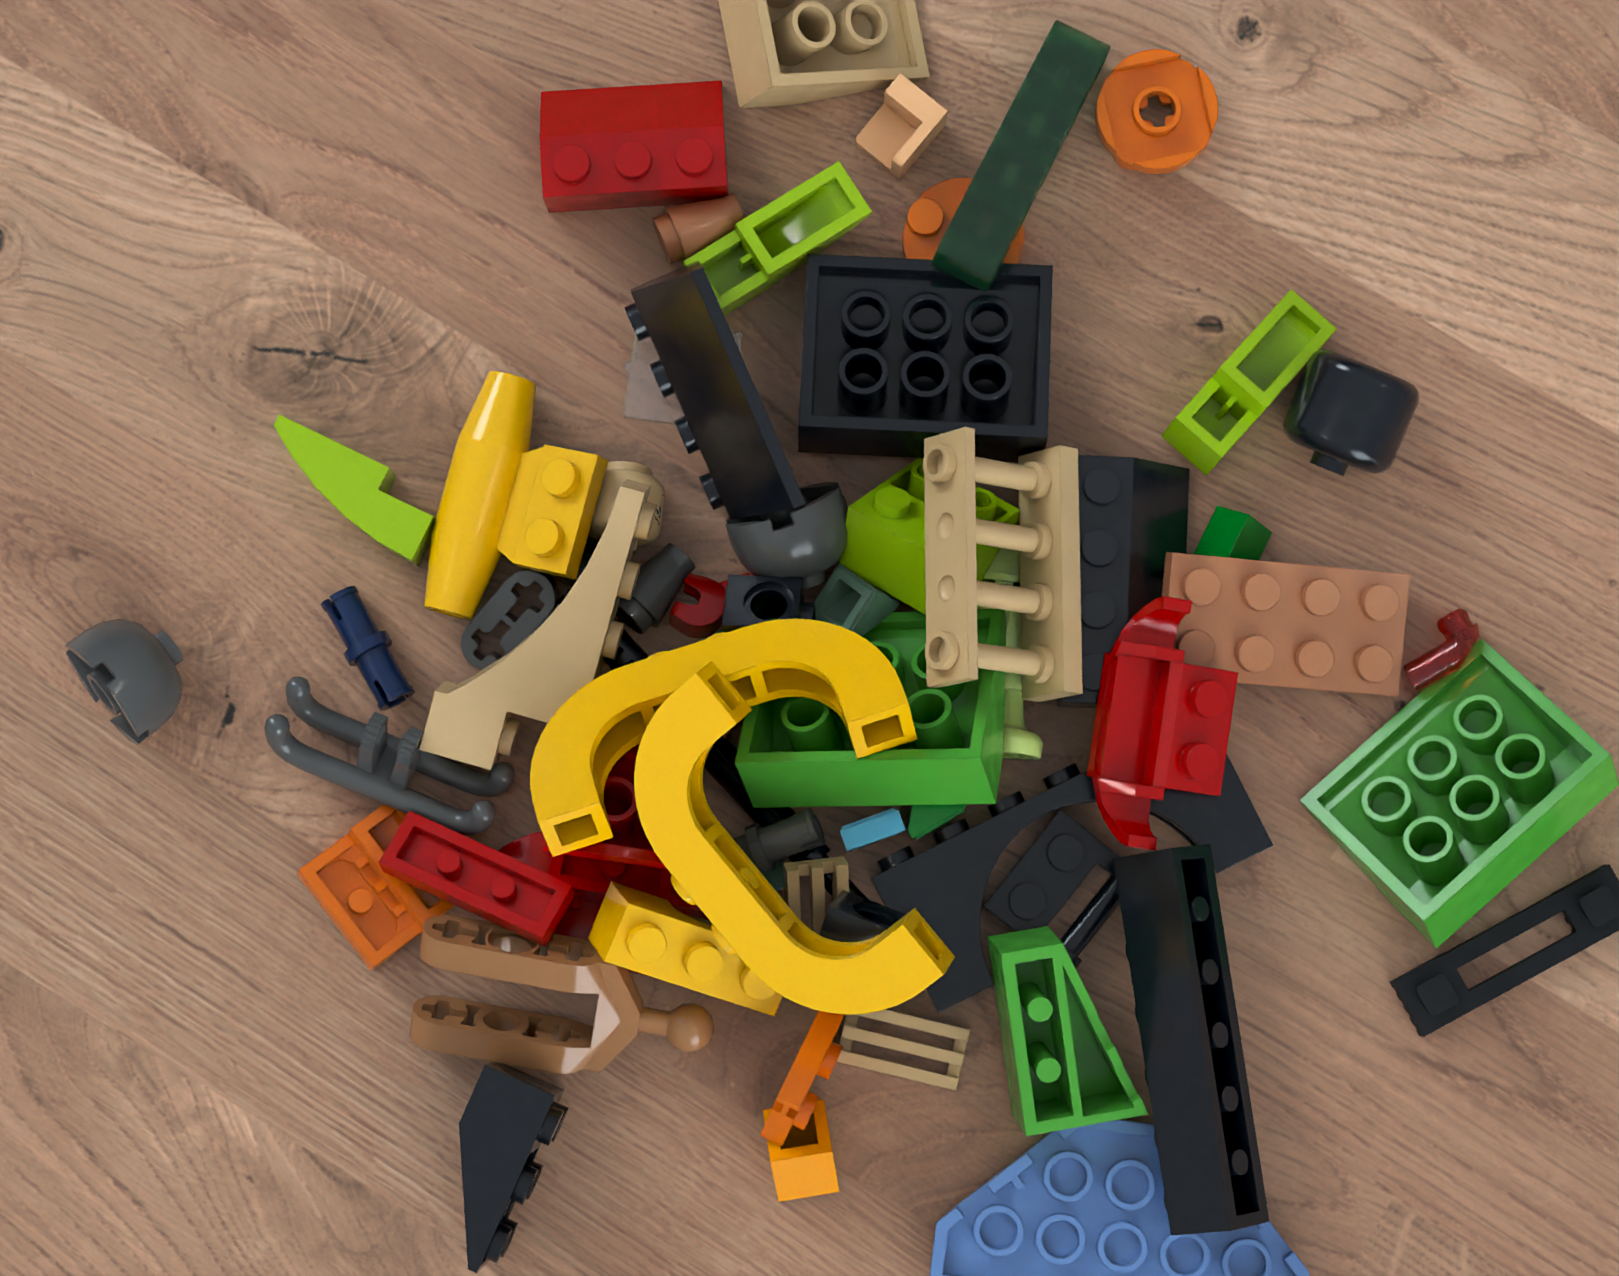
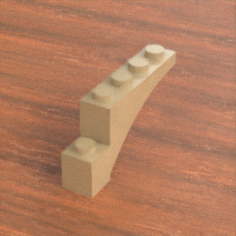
(560, 657)

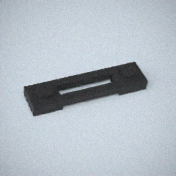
(1438, 995)

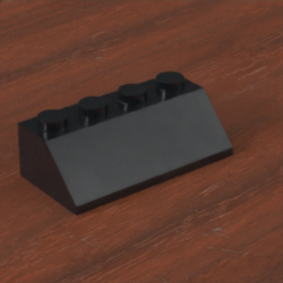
(1127, 523)

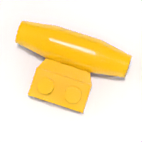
(507, 501)

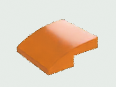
(365, 903)

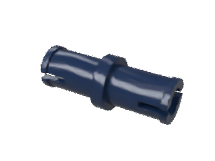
(367, 648)

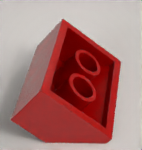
(632, 146)

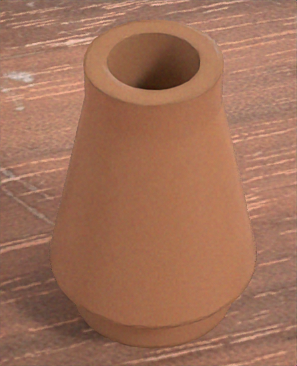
(696, 225)

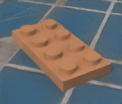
(1291, 622)

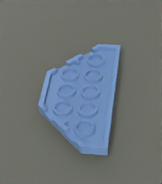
(1092, 1208)

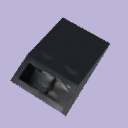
(498, 1145)

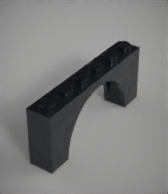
(951, 878)

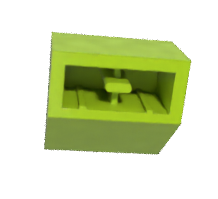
(889, 534)

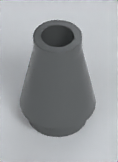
(655, 589)

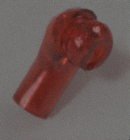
(1449, 655)

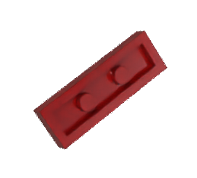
(477, 878)

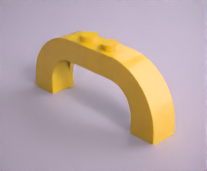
(761, 664)
(735, 895)

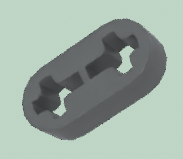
(499, 609)

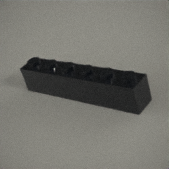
(1191, 1040)

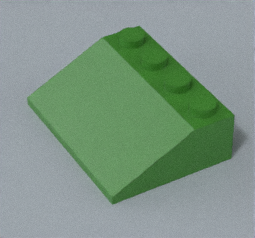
(803, 756)
(1461, 792)

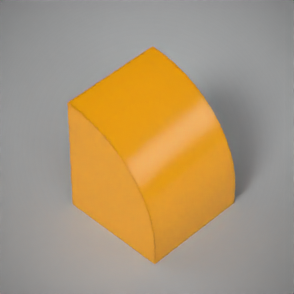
(805, 1160)

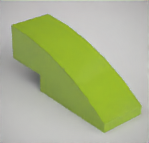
(781, 236)
(1248, 382)
(359, 490)

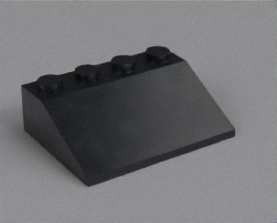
(918, 353)
(715, 393)

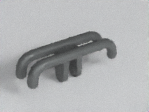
(385, 763)

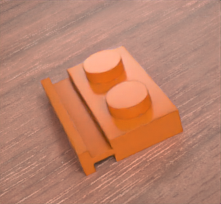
(814, 1058)

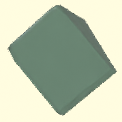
(853, 602)

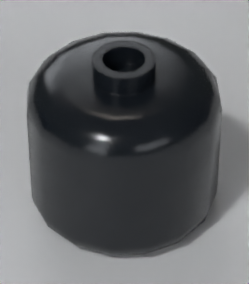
(1350, 413)

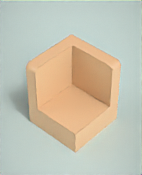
(902, 127)

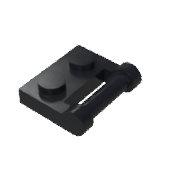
(1049, 877)

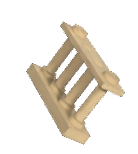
(1048, 566)

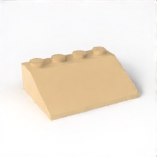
(820, 48)

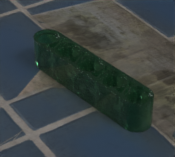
(1020, 156)

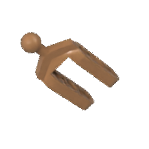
(531, 1037)

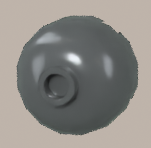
(796, 539)
(129, 674)

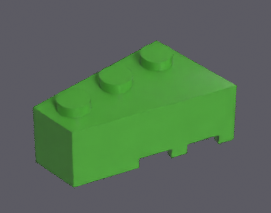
(1053, 1041)

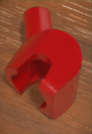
(705, 616)

